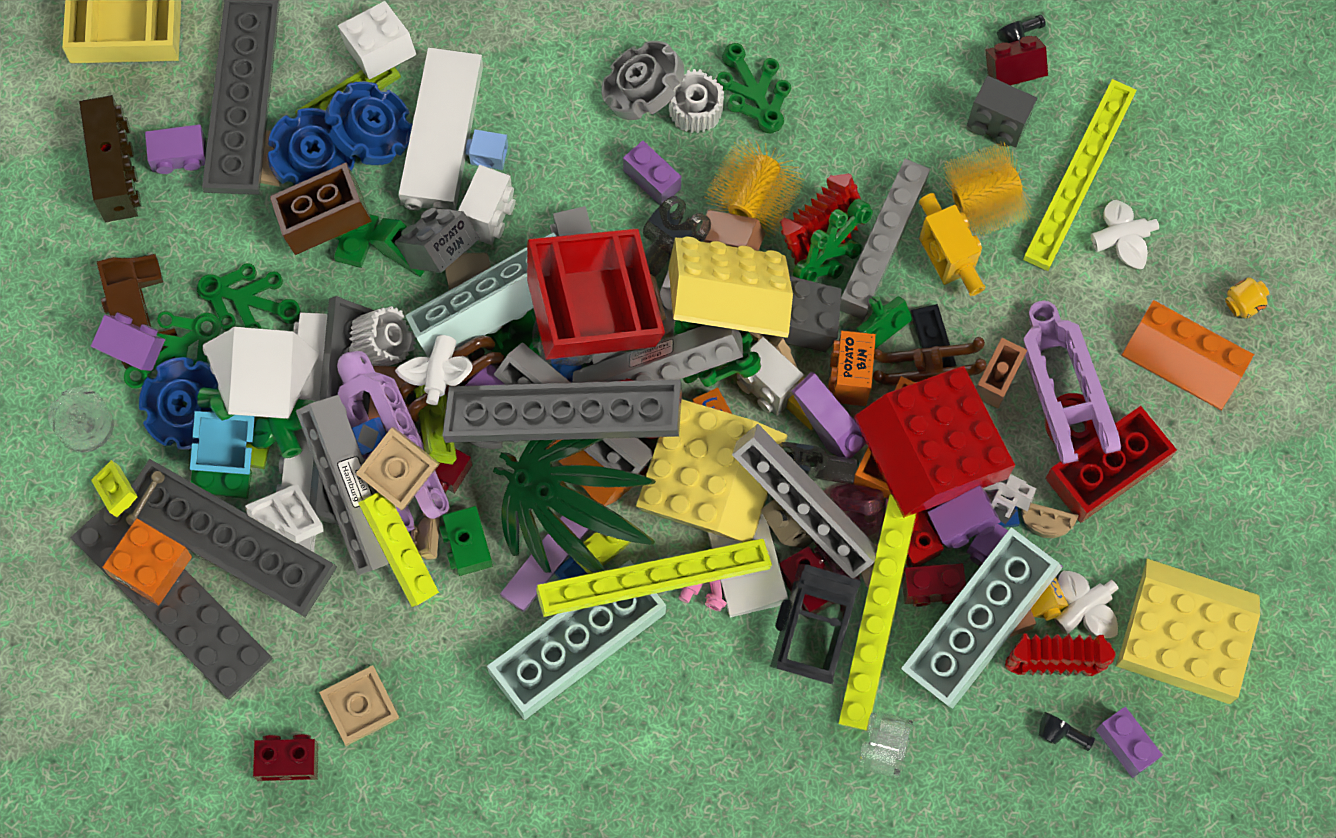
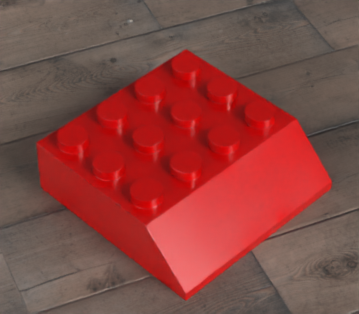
(592, 293)
(934, 441)

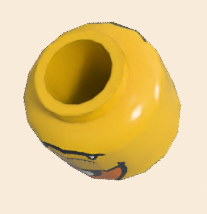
(1247, 298)

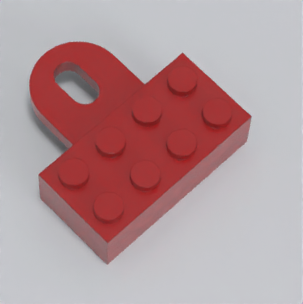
(1103, 477)

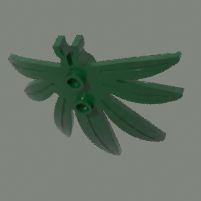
(541, 486)

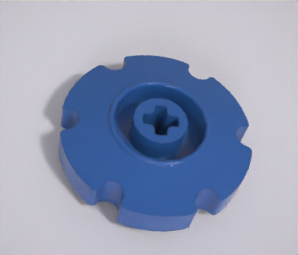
(368, 123)
(297, 137)
(164, 397)

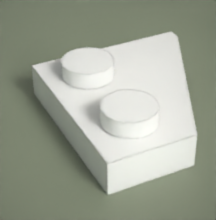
(287, 514)

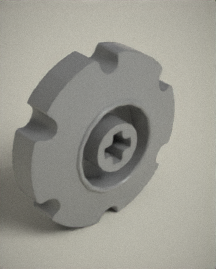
(642, 80)

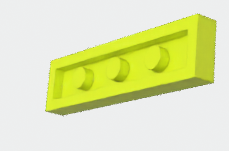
(398, 548)

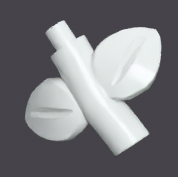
(1125, 234)
(436, 370)
(1087, 605)

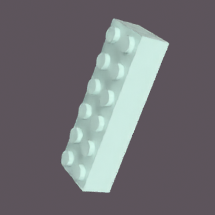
(476, 305)
(982, 617)
(570, 648)

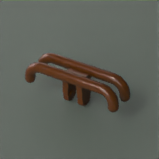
(928, 361)
(477, 366)

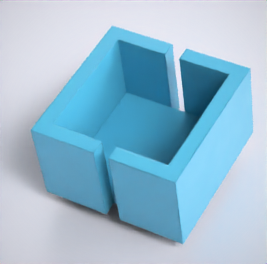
(222, 443)

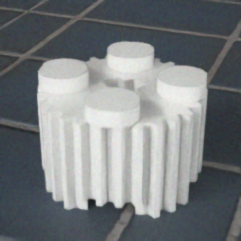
(697, 102)
(382, 336)

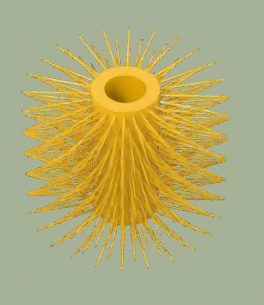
(755, 186)
(987, 189)

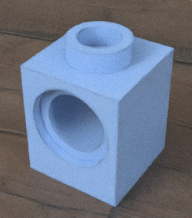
(487, 149)

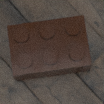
(320, 209)

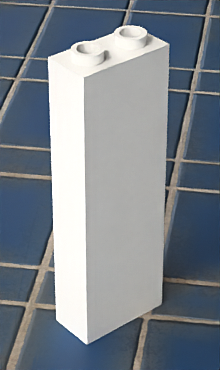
(441, 130)

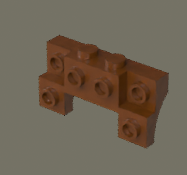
(123, 286)

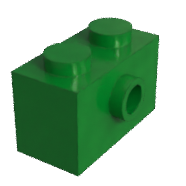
(467, 541)

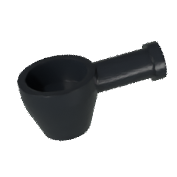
(1017, 30)
(1055, 729)

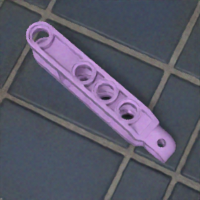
(1064, 333)
(362, 377)

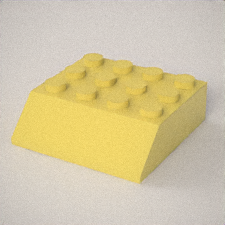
(121, 30)
(730, 287)
(701, 479)
(1190, 632)

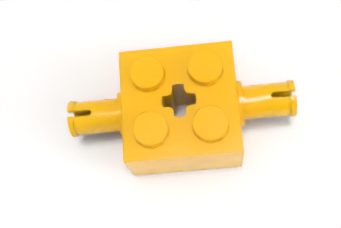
(950, 244)

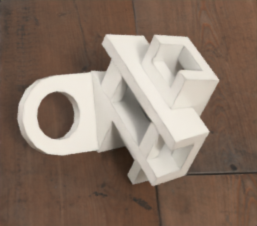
(1014, 489)

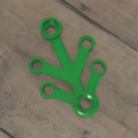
(754, 91)
(830, 245)
(245, 297)
(178, 345)
(745, 366)

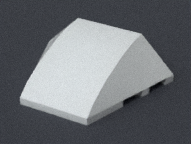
(260, 370)

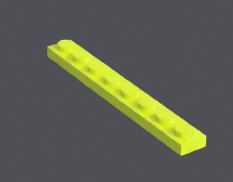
(1079, 175)
(653, 577)
(877, 618)

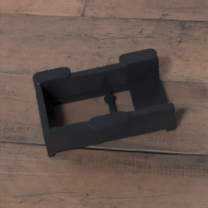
(825, 586)

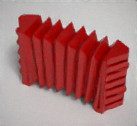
(798, 232)
(1060, 655)

